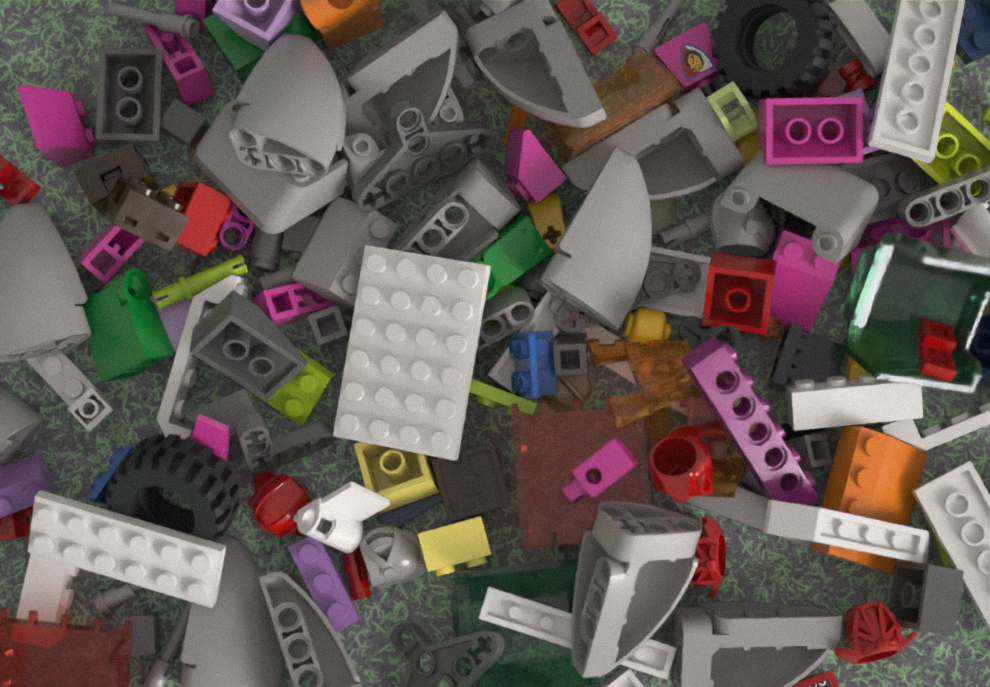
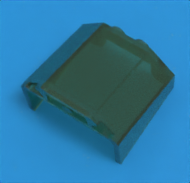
(899, 286)
(525, 659)

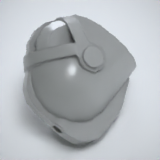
(741, 233)
(392, 555)

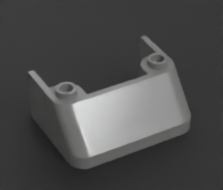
(363, 152)
(265, 196)

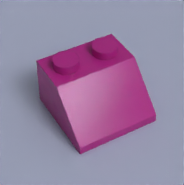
(529, 167)

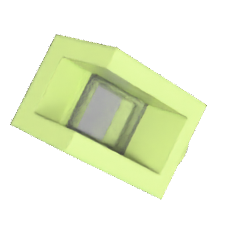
(733, 111)

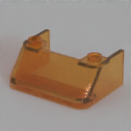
(624, 97)

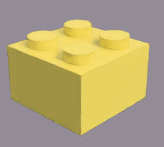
(396, 474)
(455, 545)

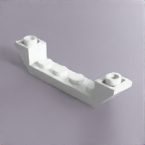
(183, 370)
(74, 388)
(933, 436)
(847, 531)

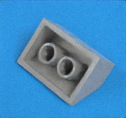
(336, 250)

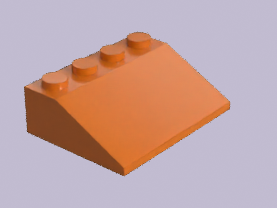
(871, 480)

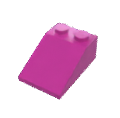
(58, 124)
(800, 279)

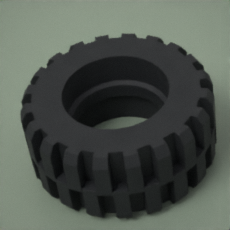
(803, 68)
(184, 469)

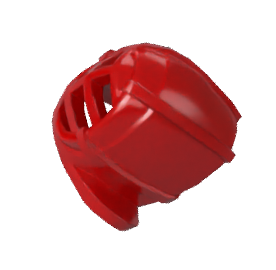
(685, 465)
(276, 503)
(710, 556)
(871, 634)

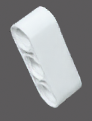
(862, 33)

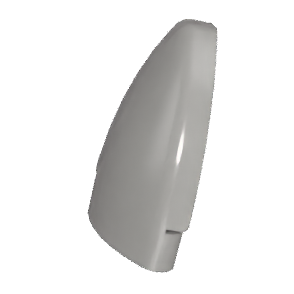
(290, 110)
(673, 150)
(606, 244)
(628, 581)
(306, 634)
(236, 637)

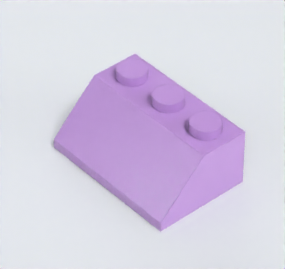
(257, 20)

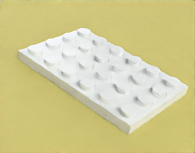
(411, 352)

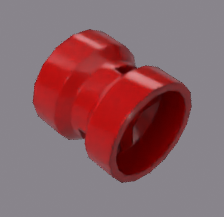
(856, 76)

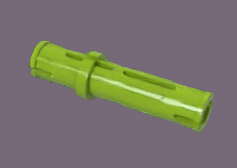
(198, 282)

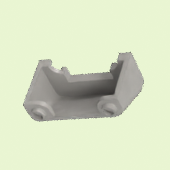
(817, 193)

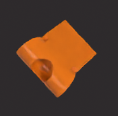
(343, 19)

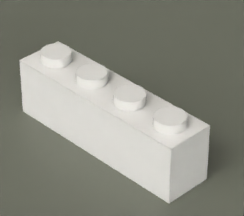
(851, 402)
(46, 589)

